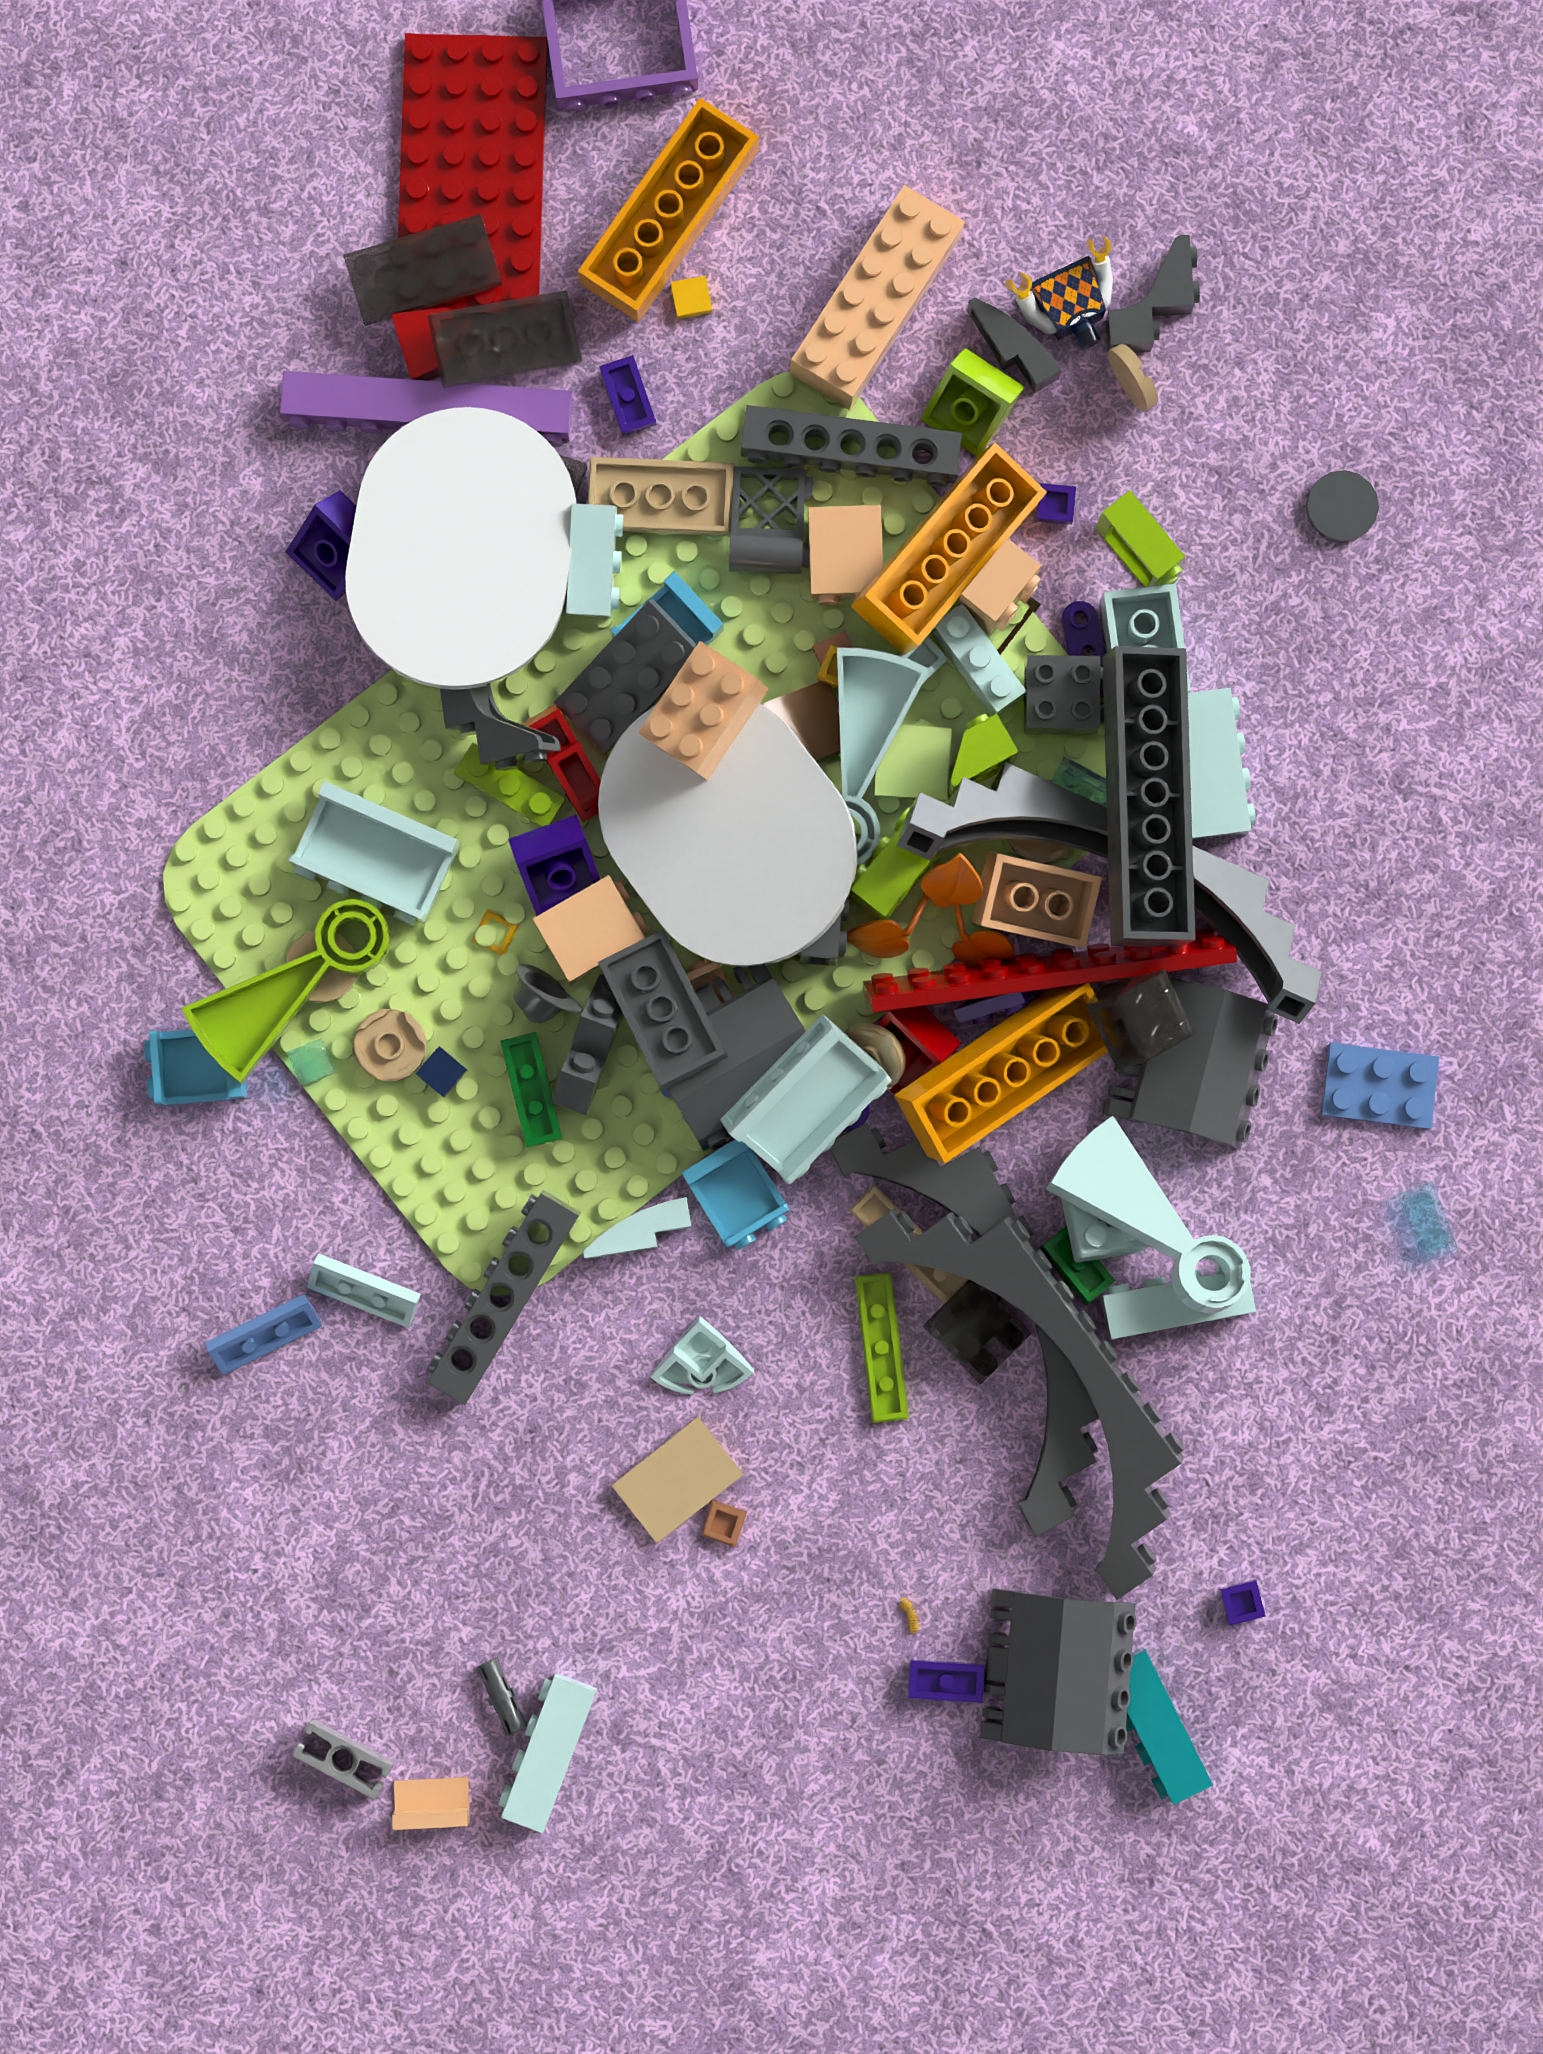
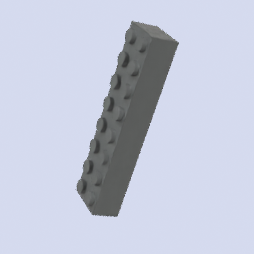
(1148, 797)

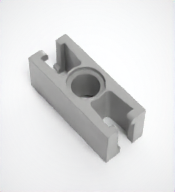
(345, 1775)

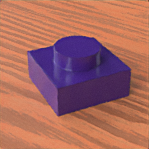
(1057, 504)
(1242, 1602)

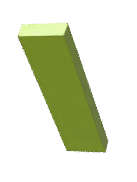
(881, 1347)

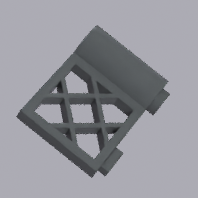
(773, 548)

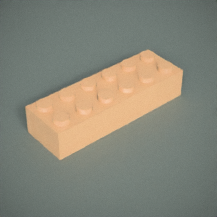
(876, 297)

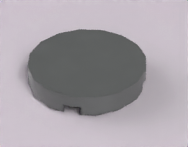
(1342, 506)

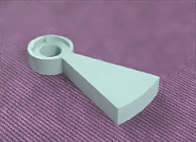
(873, 701)
(1115, 1186)

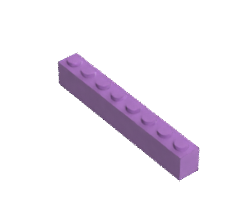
(393, 403)

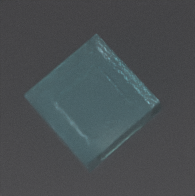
(311, 1062)

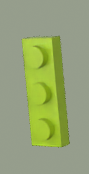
(511, 788)

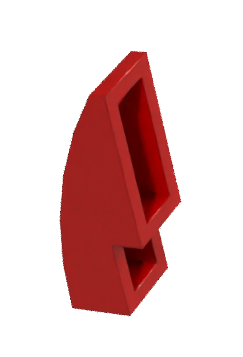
(571, 764)

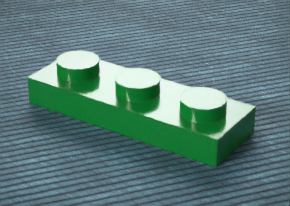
(531, 1089)

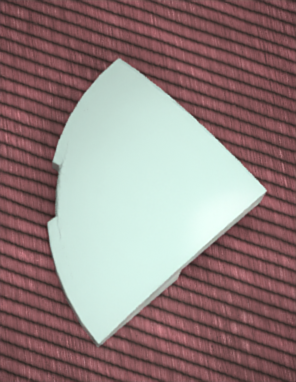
(703, 1360)

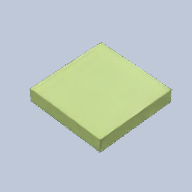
(915, 764)

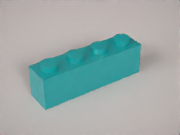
(1162, 1734)

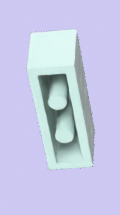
(594, 560)
(978, 661)

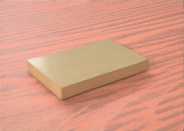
(677, 1480)

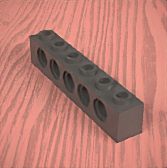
(869, 435)
(461, 1381)

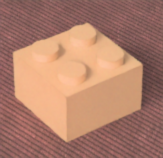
(1000, 585)

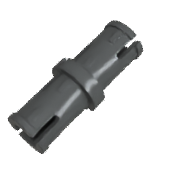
(501, 1696)

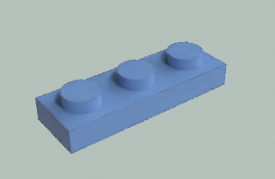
(263, 1334)

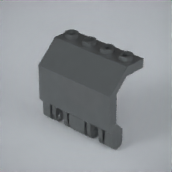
(754, 1033)
(1207, 1079)
(1060, 1673)

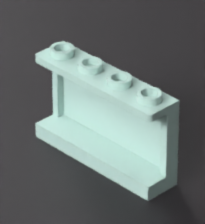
(1216, 768)
(374, 854)
(806, 1099)

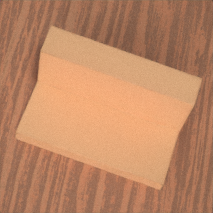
(431, 1803)

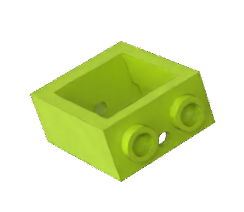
(1140, 541)

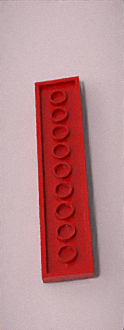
(1042, 972)

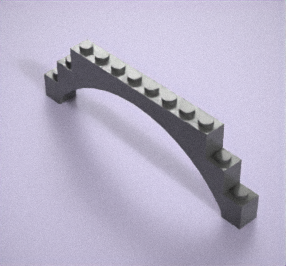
(1039, 810)
(973, 1192)
(1135, 1439)

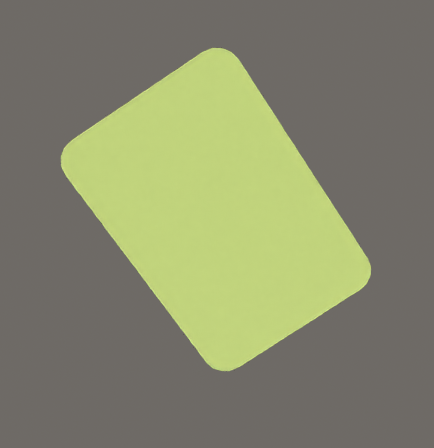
(463, 1159)

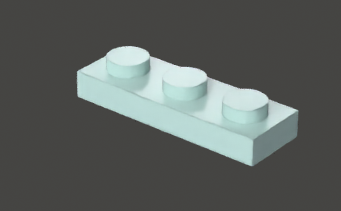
(363, 1290)

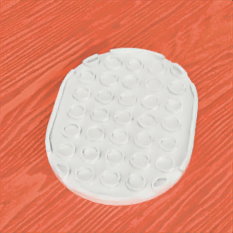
(460, 548)
(733, 862)

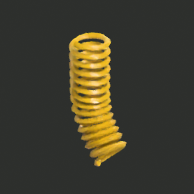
(906, 1606)

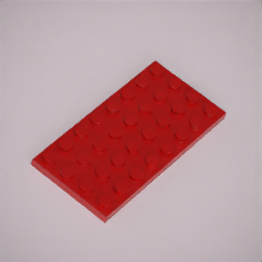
(477, 148)

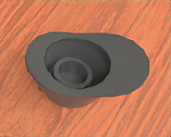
(541, 995)

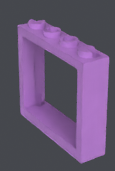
(613, 92)

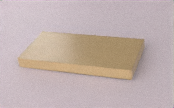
(665, 494)

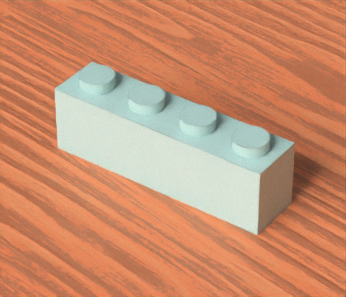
(1160, 1308)
(548, 1752)

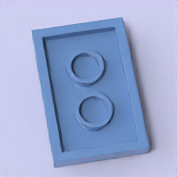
(1380, 1086)

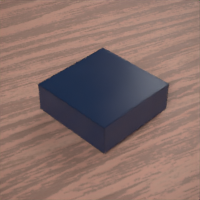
(441, 1072)

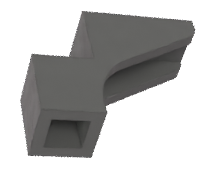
(1170, 294)
(498, 738)
(589, 1049)

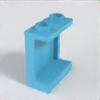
(685, 609)
(186, 1071)
(736, 1193)

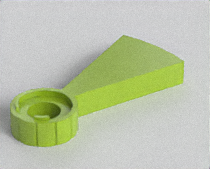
(249, 1017)

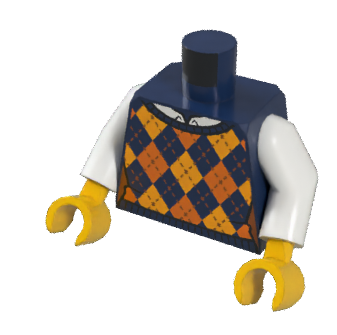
(1069, 297)

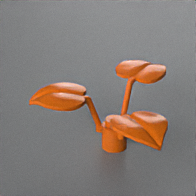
(945, 885)

